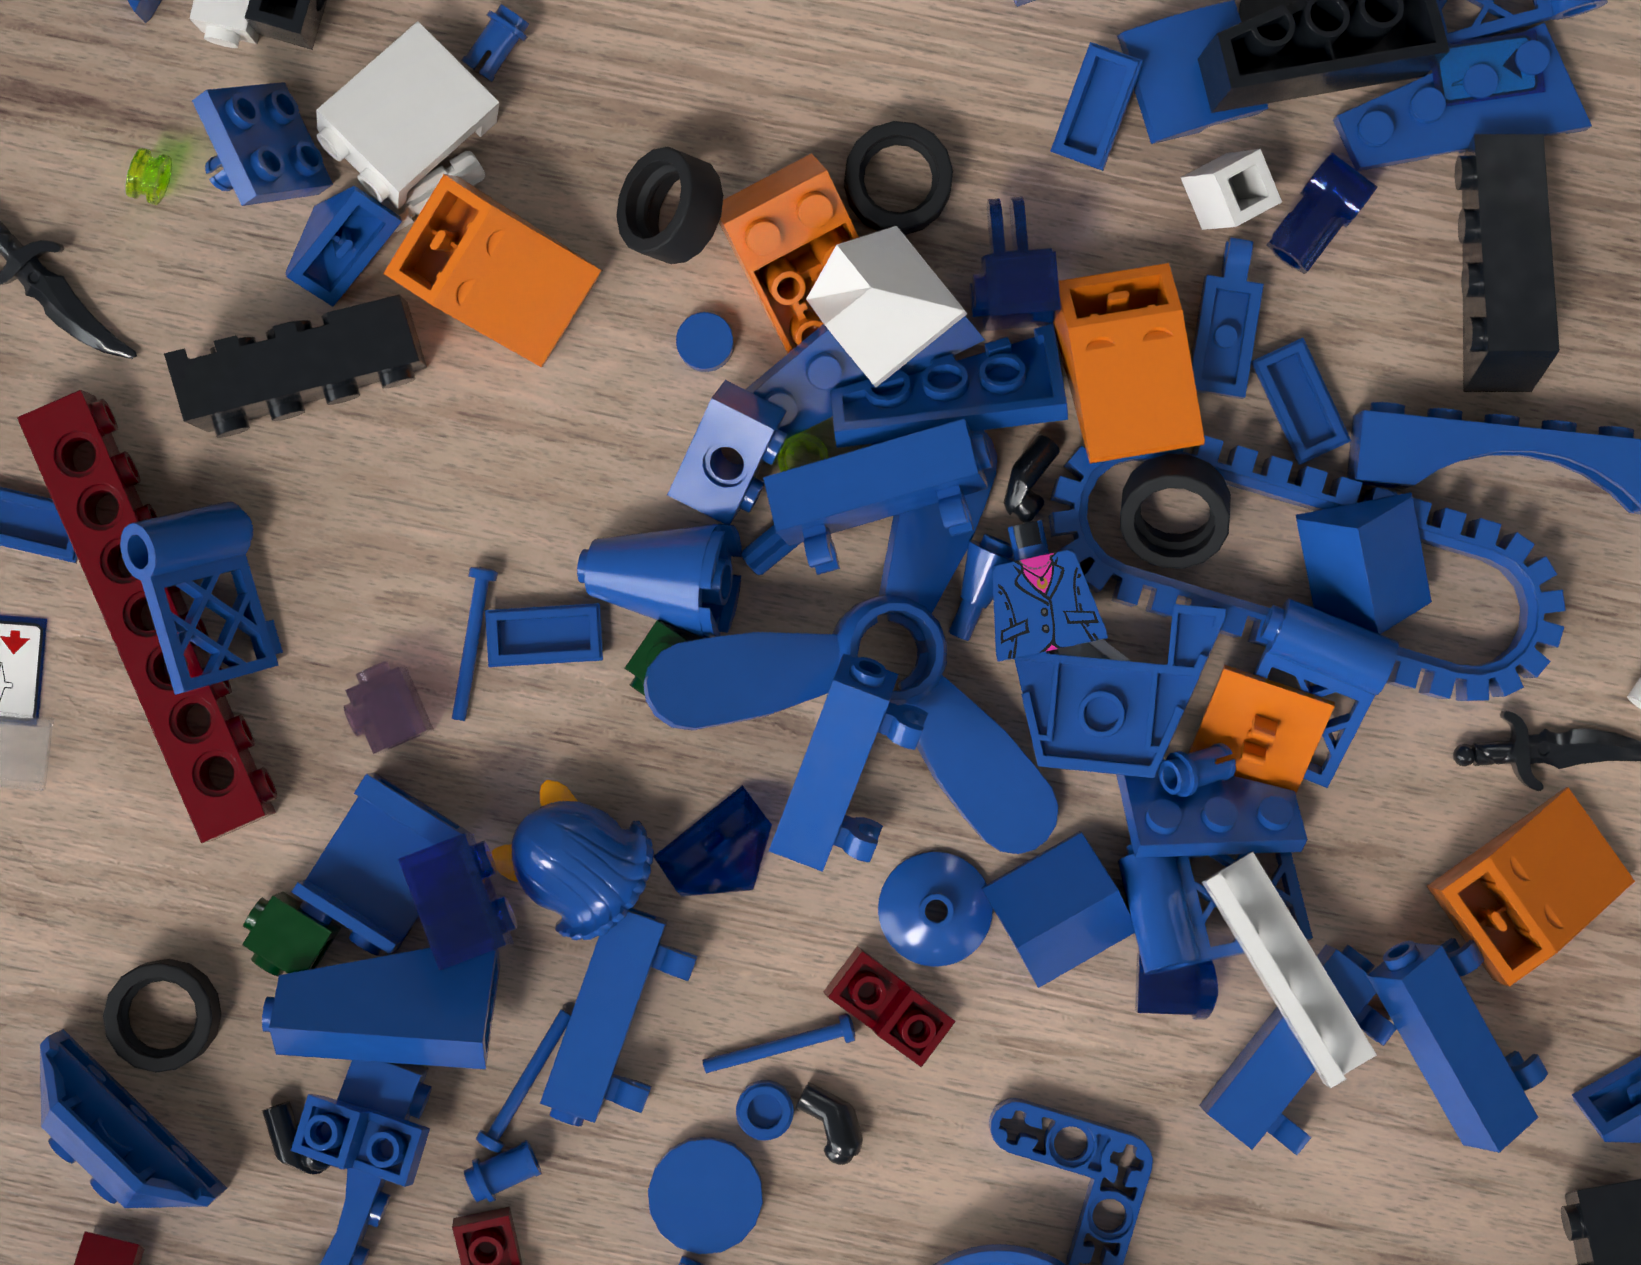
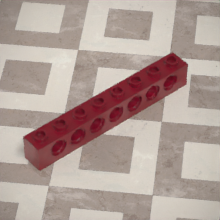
(53, 437)

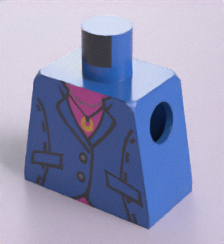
(1041, 598)

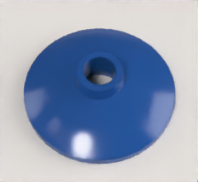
(909, 891)

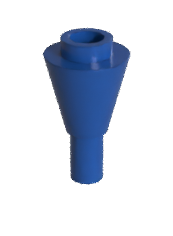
(978, 582)

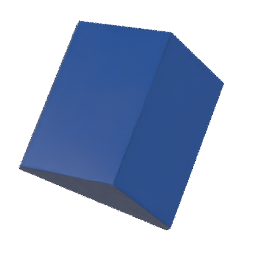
(1366, 561)
(1060, 909)

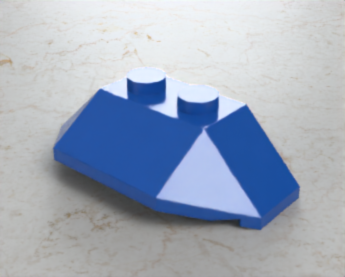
(114, 1135)

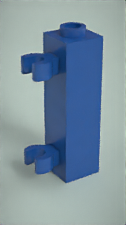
(878, 484)
(834, 761)
(603, 1016)
(1453, 1044)
(1275, 1067)

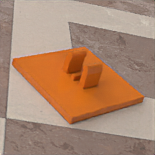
(1265, 726)

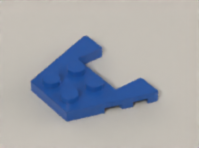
(1115, 711)

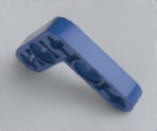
(1093, 1163)

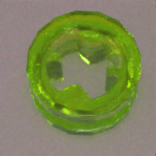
(148, 176)
(811, 443)

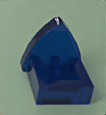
(1179, 991)

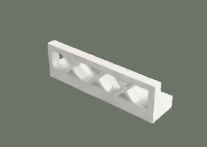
(1289, 969)

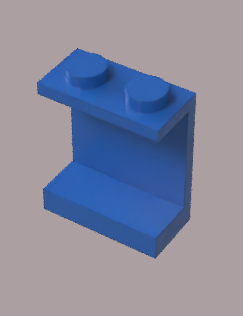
(360, 870)

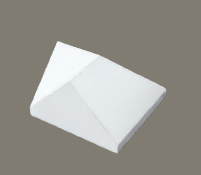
(882, 302)

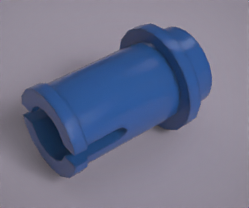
(498, 38)
(1185, 772)
(501, 1171)

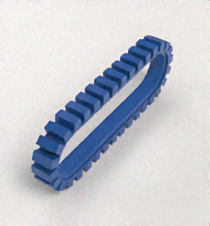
(1479, 543)

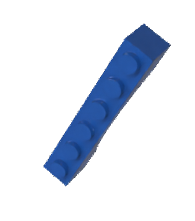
(1404, 449)
(390, 1090)

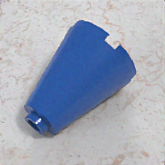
(668, 575)

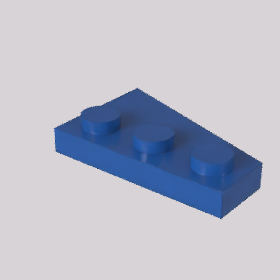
(1215, 820)

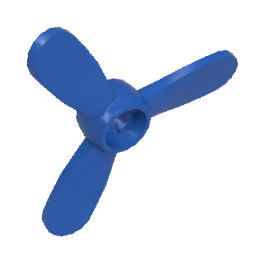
(963, 747)

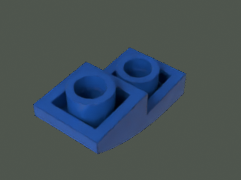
(360, 1139)

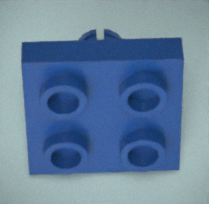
(260, 144)

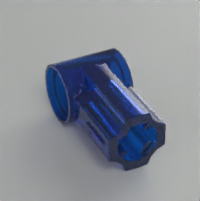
(1327, 204)

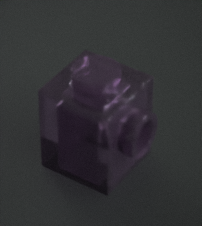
(386, 708)

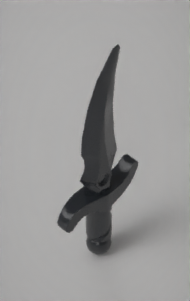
(55, 293)
(1547, 747)

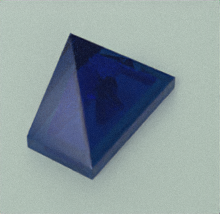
(718, 850)

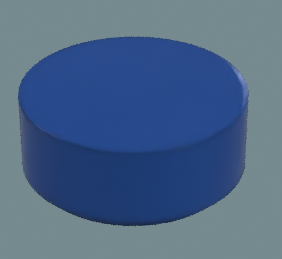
(705, 342)
(764, 1110)

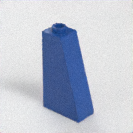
(387, 1011)

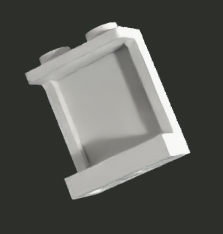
(404, 115)

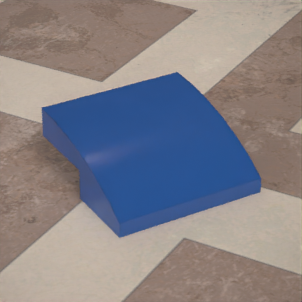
(1170, 79)

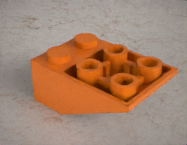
(783, 240)
(492, 270)
(1128, 363)
(1532, 887)

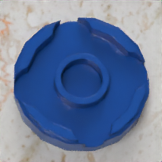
(705, 1195)

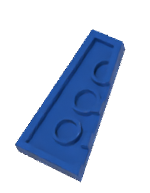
(1417, 124)
(820, 364)
(990, 390)

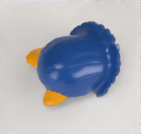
(577, 862)

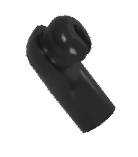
(1025, 474)
(839, 1122)
(282, 1131)

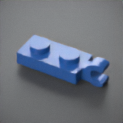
(1227, 325)

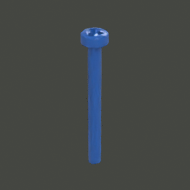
(472, 637)
(842, 1029)
(491, 1139)

